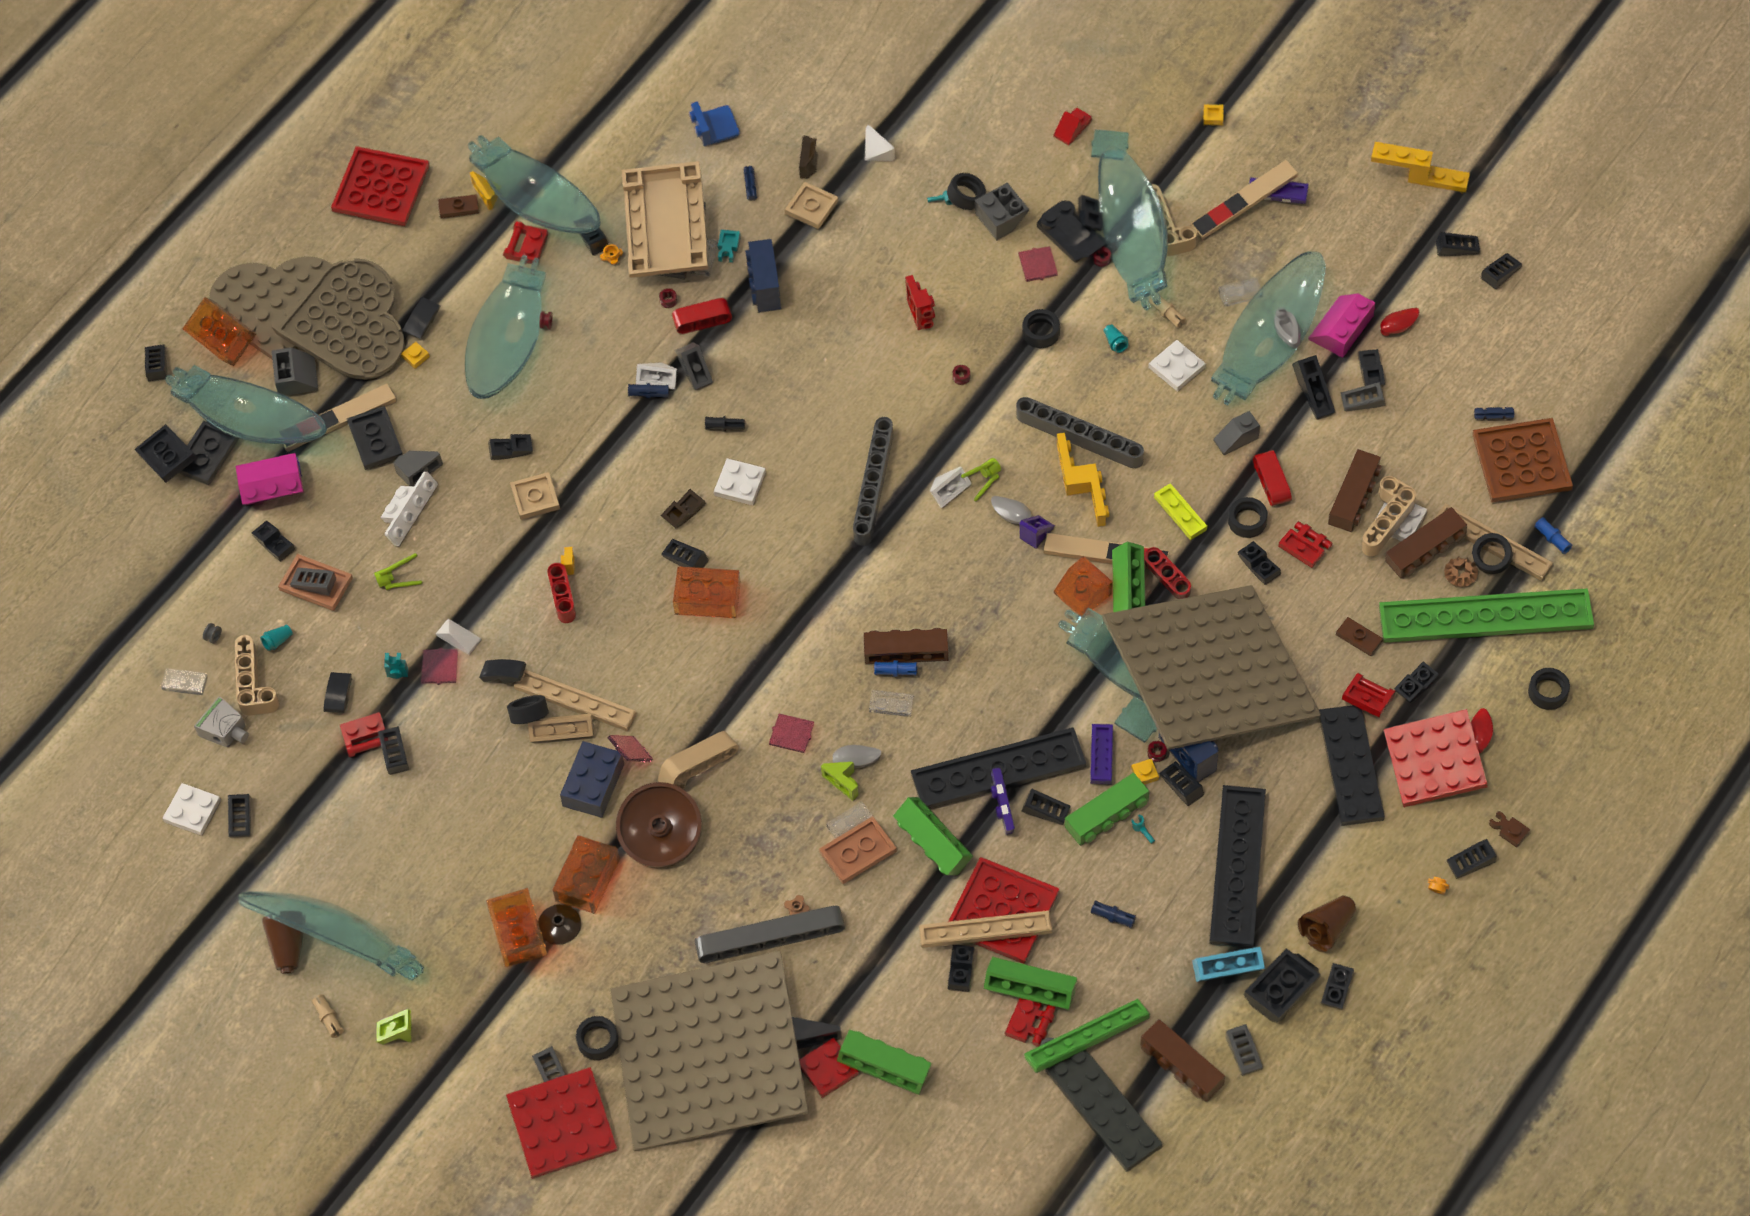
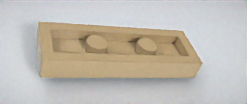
(561, 728)

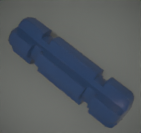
(750, 184)
(1494, 413)

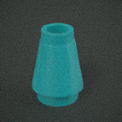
(1117, 340)
(274, 638)

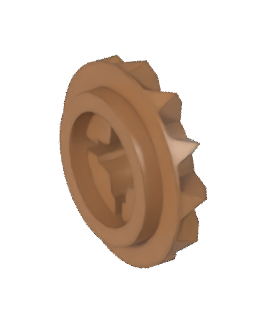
(1466, 578)

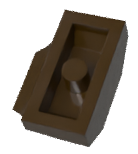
(808, 157)

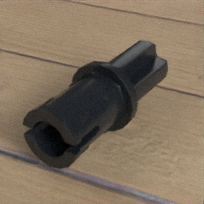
(724, 423)

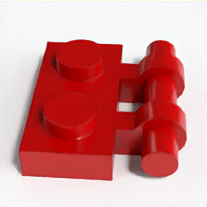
(1301, 547)
(1023, 1018)

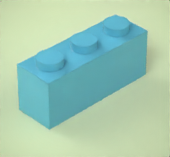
(1228, 964)

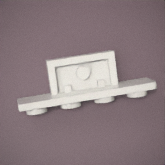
(406, 507)

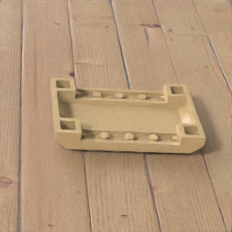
(665, 219)

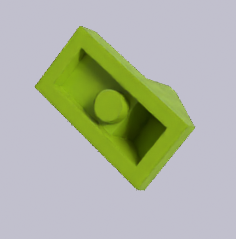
(839, 776)
(395, 1027)

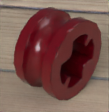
(1107, 257)
(668, 303)
(545, 320)
(961, 369)
(1161, 746)

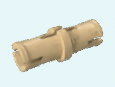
(1167, 310)
(327, 1016)

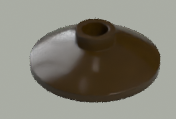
(559, 932)

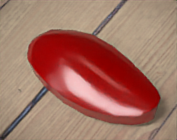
(1399, 321)
(1482, 729)

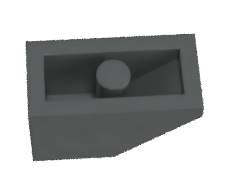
(694, 365)
(1238, 433)
(414, 463)

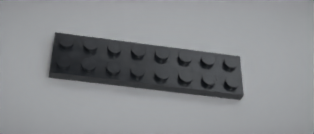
(1018, 762)
(1237, 866)

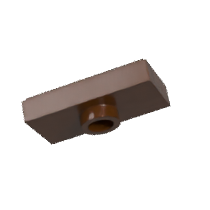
(458, 206)
(1359, 636)

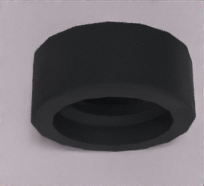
(969, 181)
(1041, 315)
(1247, 531)
(1492, 537)
(1546, 702)
(527, 709)
(597, 1022)

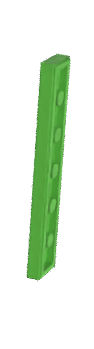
(1087, 1035)

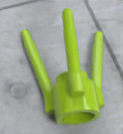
(987, 469)
(385, 575)

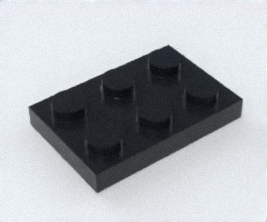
(374, 437)
(211, 449)
(165, 453)

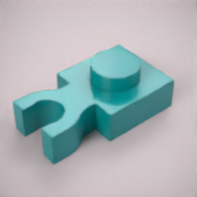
(727, 243)
(395, 666)

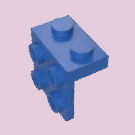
(713, 124)

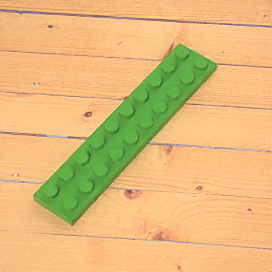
(1486, 615)

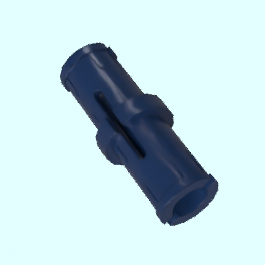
(648, 390)
(1113, 914)

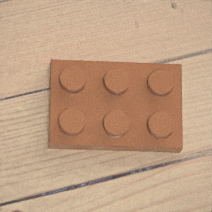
(330, 602)
(857, 850)

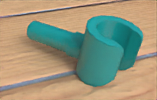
(944, 196)
(1141, 827)

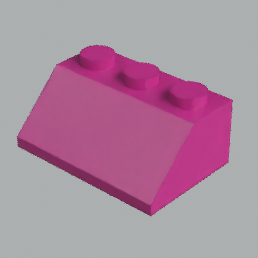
(1343, 323)
(269, 479)

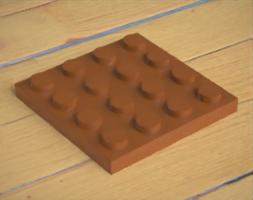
(1522, 460)

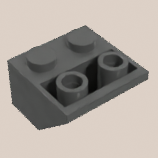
(1000, 210)
(294, 371)

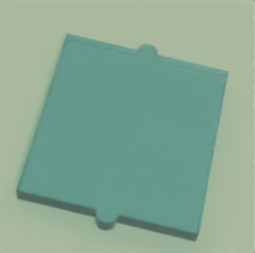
(1104, 139)
(1136, 720)

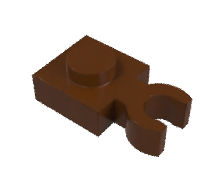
(1511, 830)

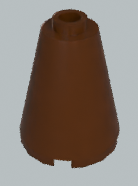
(1326, 922)
(284, 944)

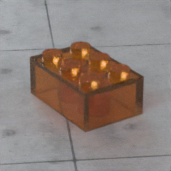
(219, 331)
(706, 592)
(586, 874)
(516, 927)

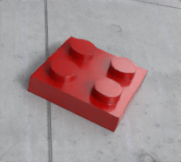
(824, 1070)

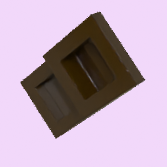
(684, 509)

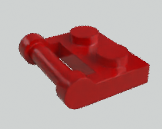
(531, 246)
(1368, 695)
(361, 730)

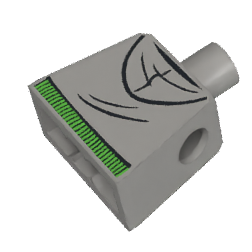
(221, 724)

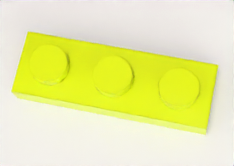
(1180, 511)

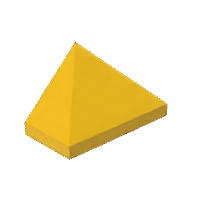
(484, 190)

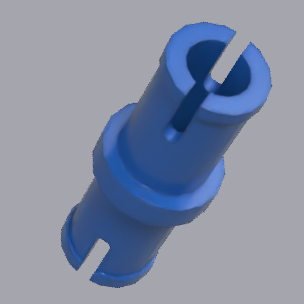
(1553, 535)
(895, 668)

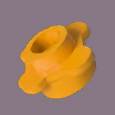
(611, 249)
(1438, 885)

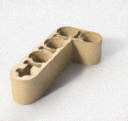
(1176, 236)
(1385, 519)
(250, 675)
(697, 759)

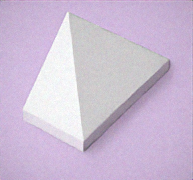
(877, 147)
(656, 374)
(949, 486)
(458, 636)

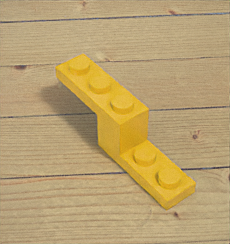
(1420, 167)
(1082, 479)

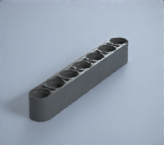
(1086, 439)
(869, 488)
(769, 934)

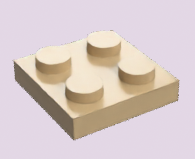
(811, 205)
(534, 495)

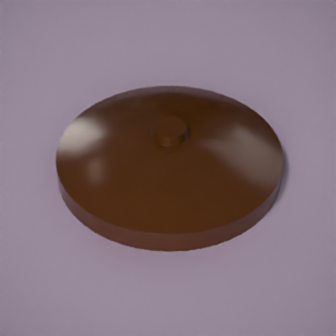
(658, 825)

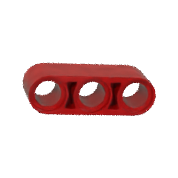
(701, 315)
(1272, 478)
(1163, 564)
(564, 600)

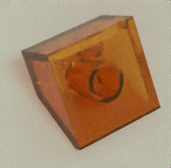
(1083, 586)

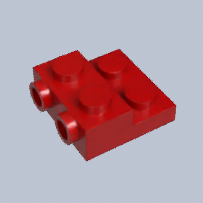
(920, 304)

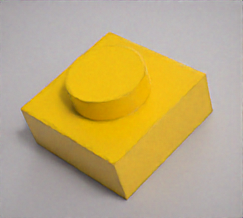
(1213, 115)
(415, 355)
(568, 560)
(1145, 771)

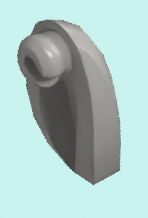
(1287, 327)
(1010, 509)
(858, 754)

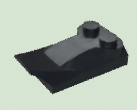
(1066, 231)
(1281, 985)

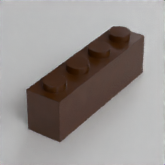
(1354, 491)
(1426, 542)
(906, 646)
(1182, 1060)

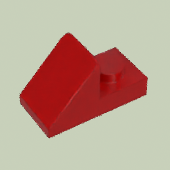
(1072, 125)

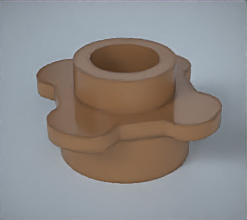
(799, 901)

